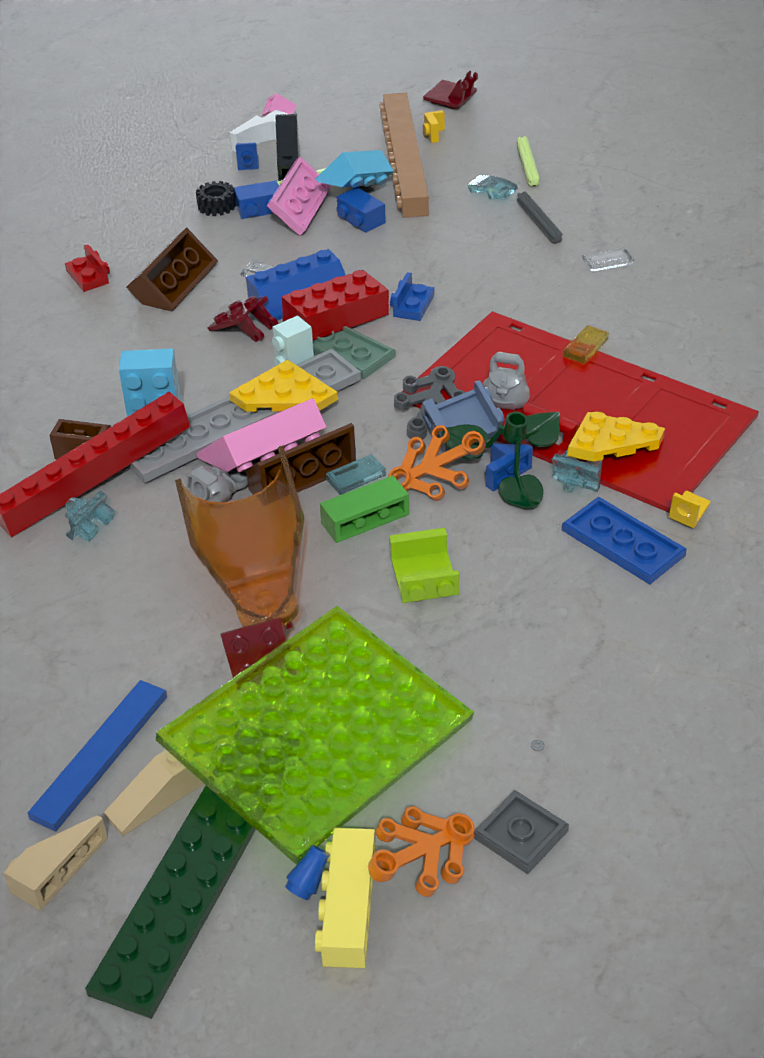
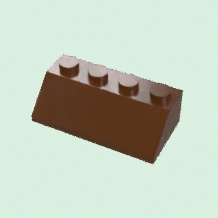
(172, 272)
(307, 461)

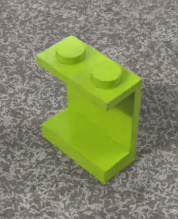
(423, 565)

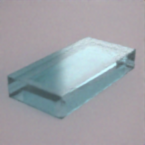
(355, 474)

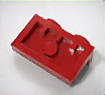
(89, 270)

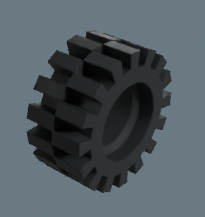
(215, 198)

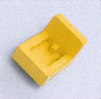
(433, 124)

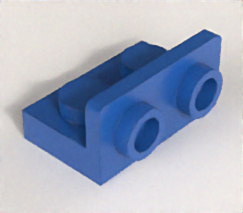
(411, 299)

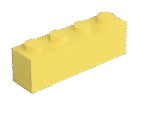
(348, 899)

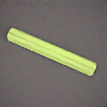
(528, 161)

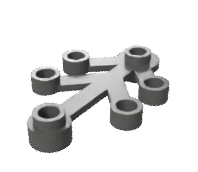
(440, 378)

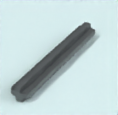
(539, 217)

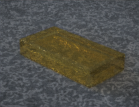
(585, 344)

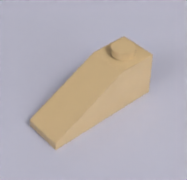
(151, 791)
(52, 862)

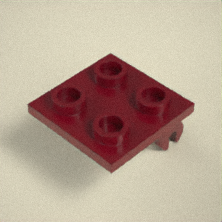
(452, 93)
(238, 316)
(253, 642)

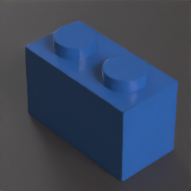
(253, 198)
(361, 209)

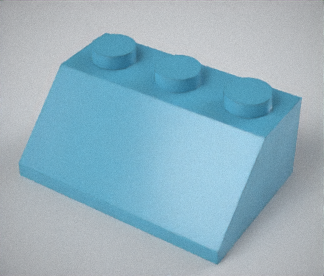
(357, 169)

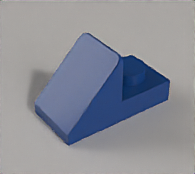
(503, 463)

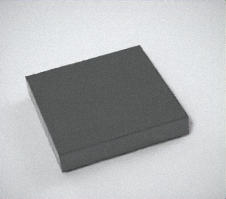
(521, 831)

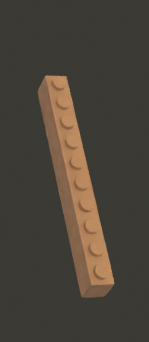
(404, 155)

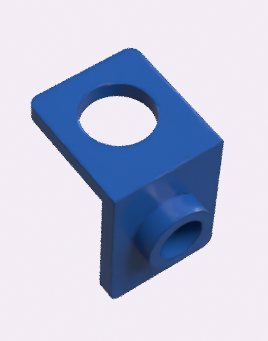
(247, 156)

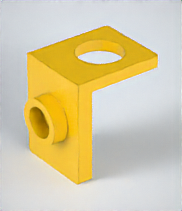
(688, 508)

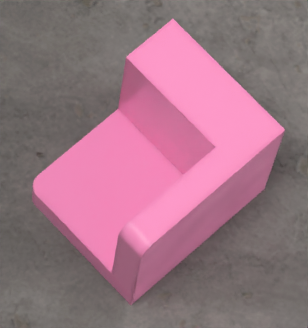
(277, 102)

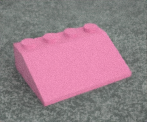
(264, 437)

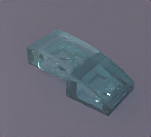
(495, 186)

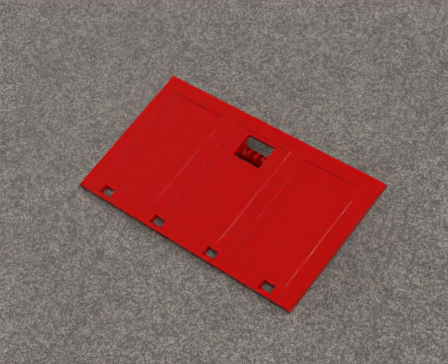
(695, 429)

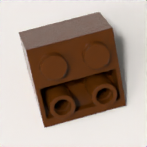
(71, 434)

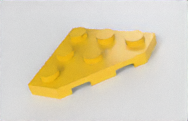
(282, 389)
(608, 435)

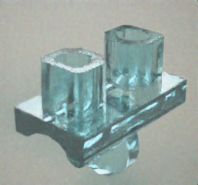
(576, 472)
(83, 513)

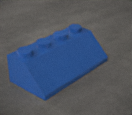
(293, 276)

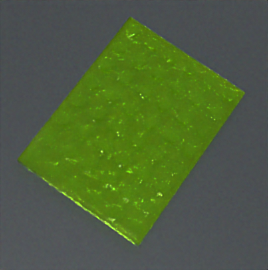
(314, 731)

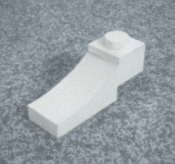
(255, 130)

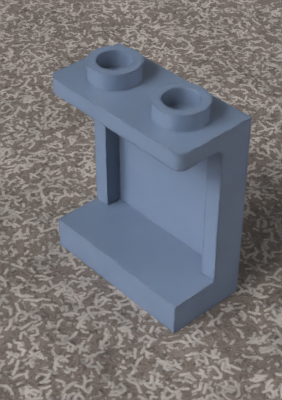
(468, 408)

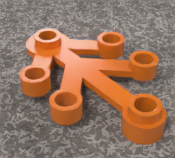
(433, 464)
(455, 830)

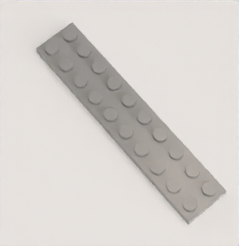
(226, 417)

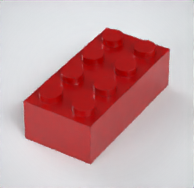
(338, 303)

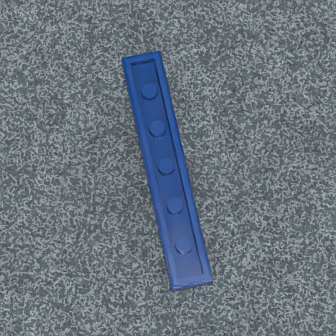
(96, 756)

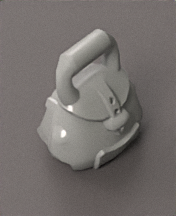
(507, 385)
(214, 483)

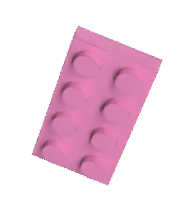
(298, 196)

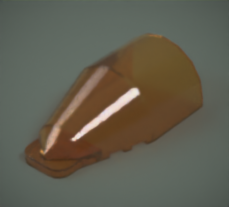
(251, 546)

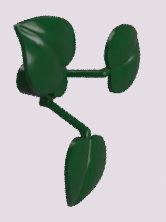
(539, 429)

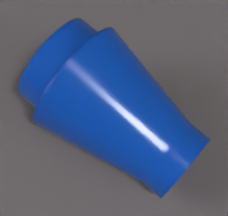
(307, 874)

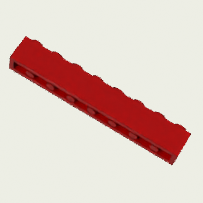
(91, 463)

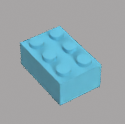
(147, 376)

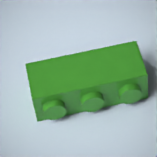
(364, 509)

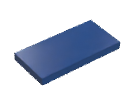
(624, 540)

